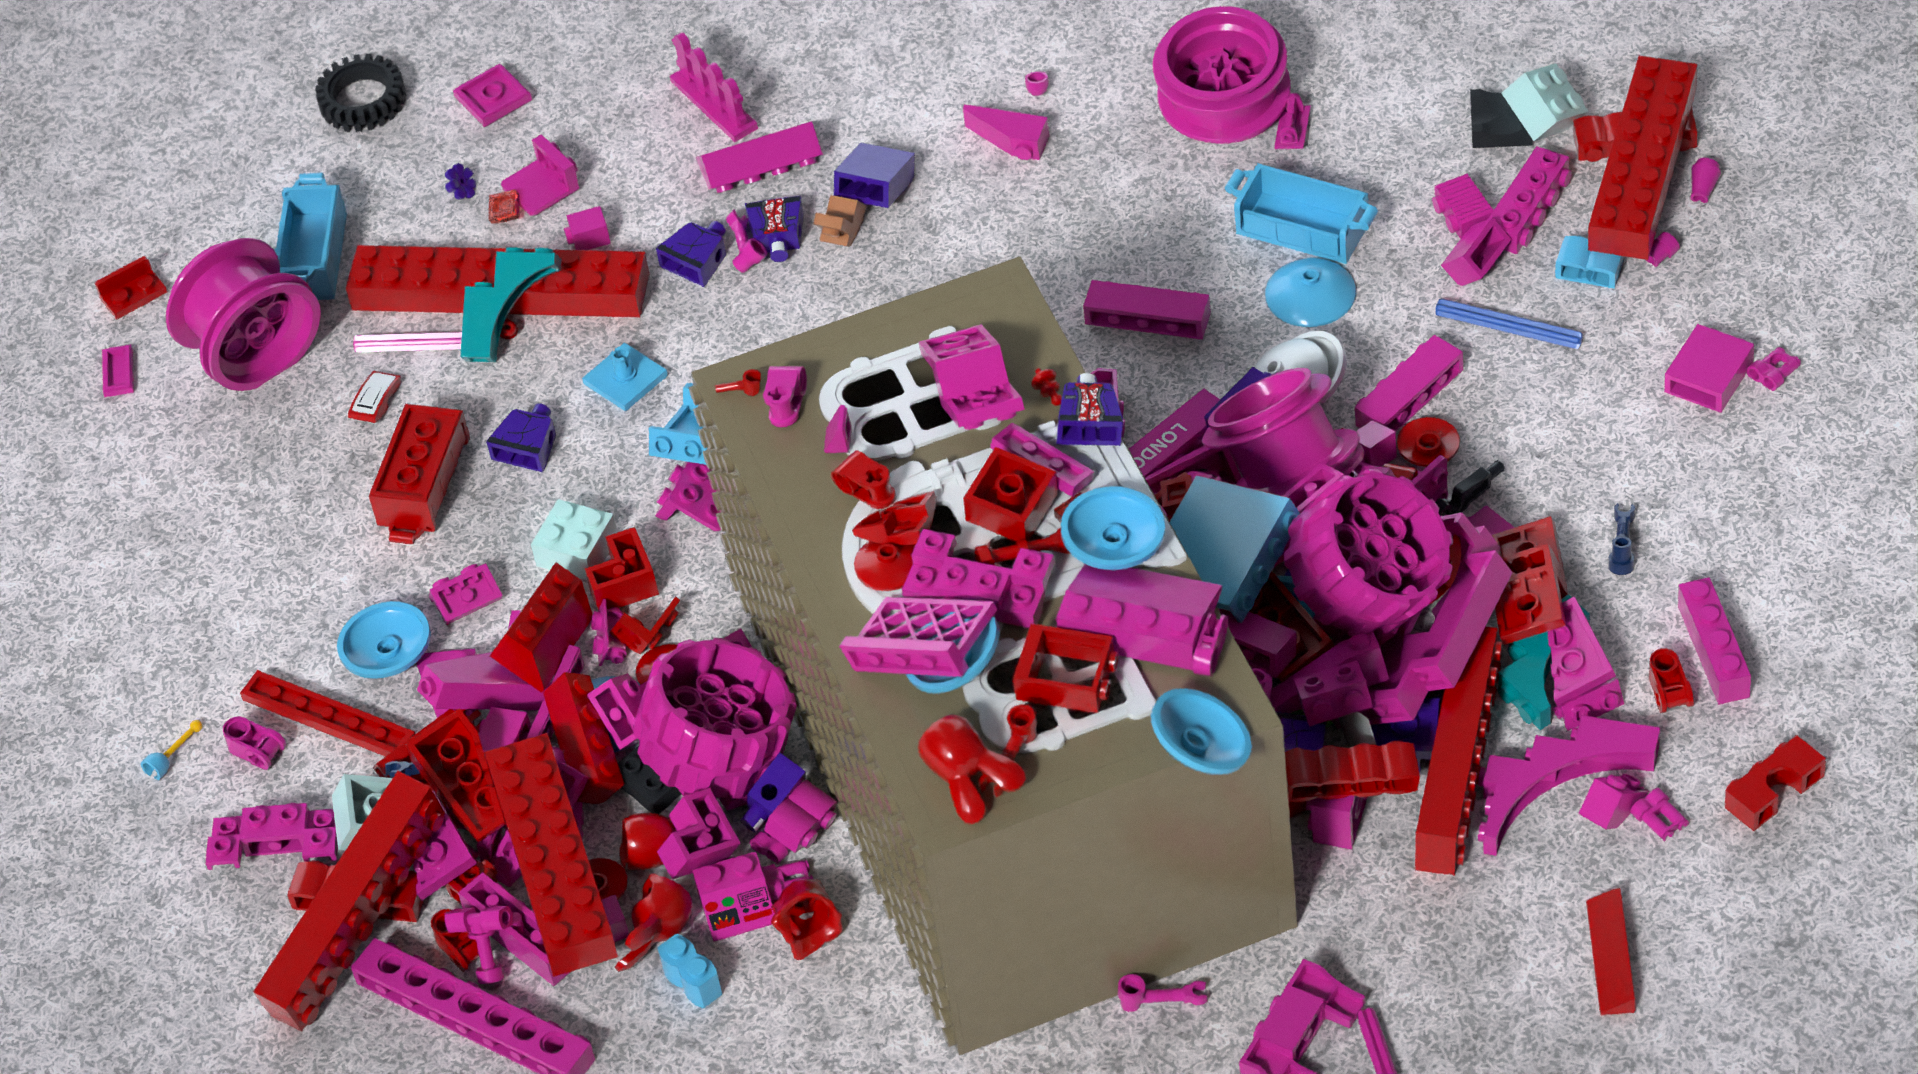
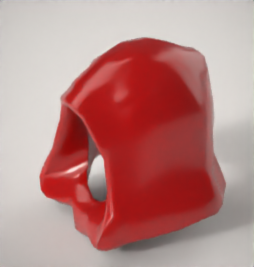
(808, 934)

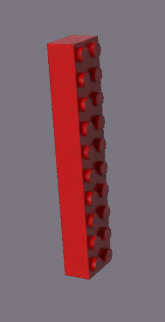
(437, 276)

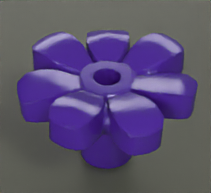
(460, 181)

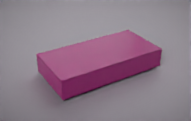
(117, 370)

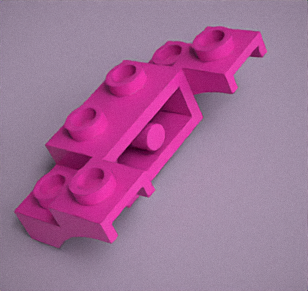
(1015, 591)
(272, 831)
(1296, 1018)

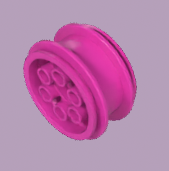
(1254, 75)

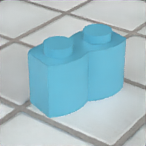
(1585, 266)
(689, 970)

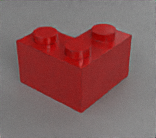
(624, 577)

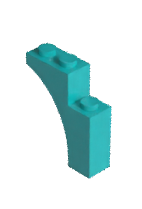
(488, 306)
(1525, 679)

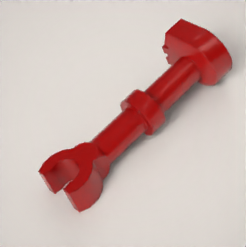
(1052, 543)

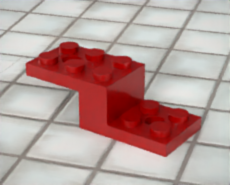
(1537, 582)

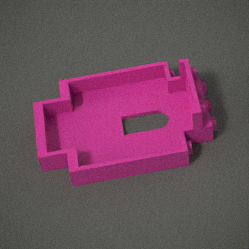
(1438, 657)

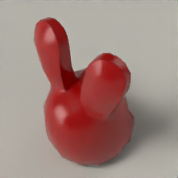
(956, 755)
(641, 840)
(656, 917)

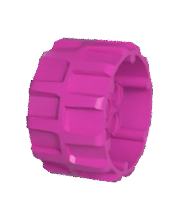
(1379, 545)
(713, 717)

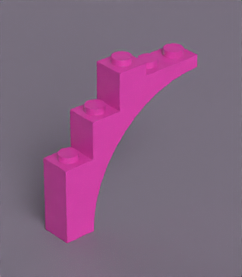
(1592, 748)

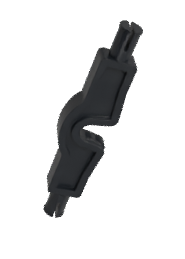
(1469, 489)

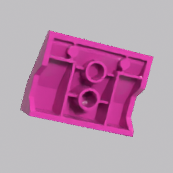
(1145, 611)

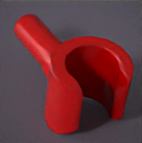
(749, 384)

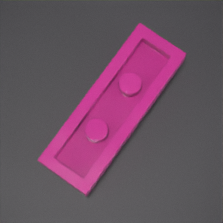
(1070, 473)

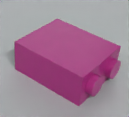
(1709, 368)

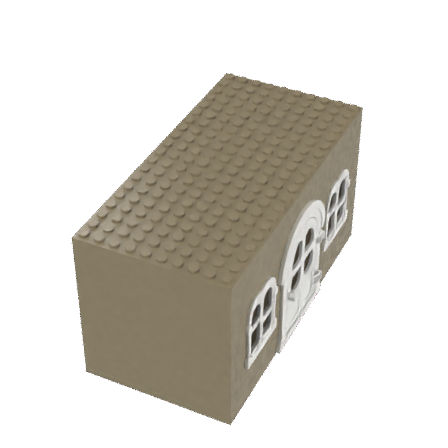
(1111, 843)

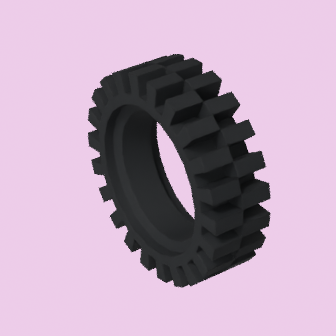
(353, 71)

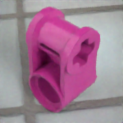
(785, 393)
(252, 741)

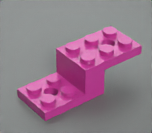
(971, 377)

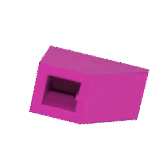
(1611, 799)

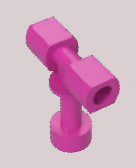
(480, 927)

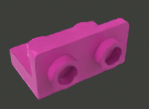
(465, 593)

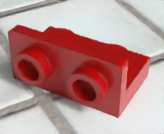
(130, 287)

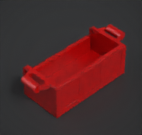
(417, 470)

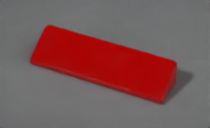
(1611, 953)

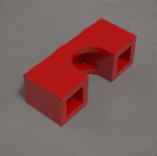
(1790, 764)

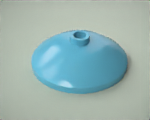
(1310, 292)
(1112, 528)
(383, 629)
(976, 658)
(1201, 731)

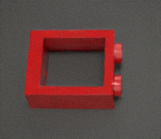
(1070, 644)

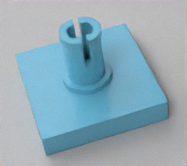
(624, 376)

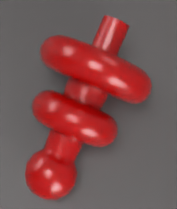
(1047, 385)

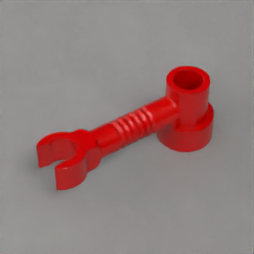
(1023, 726)

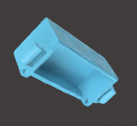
(1300, 212)
(312, 233)

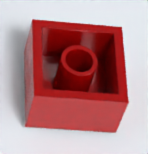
(1010, 495)

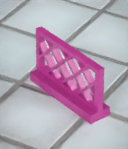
(915, 652)

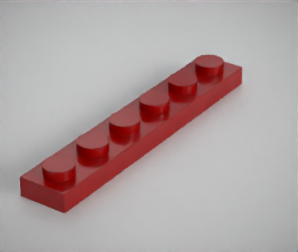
(324, 714)

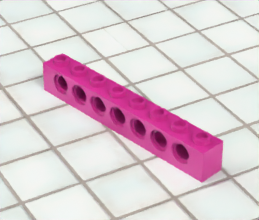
(375, 972)

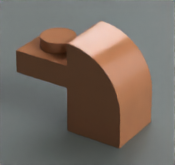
(841, 220)

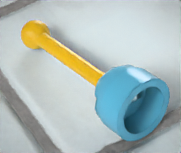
(160, 761)

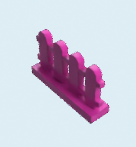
(710, 91)

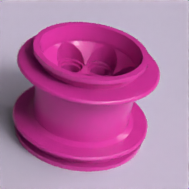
(242, 313)
(1281, 431)

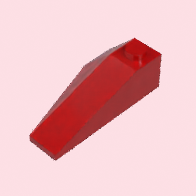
(457, 770)

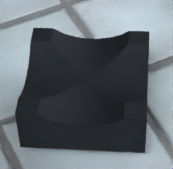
(1495, 122)
(644, 784)

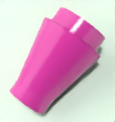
(1704, 178)

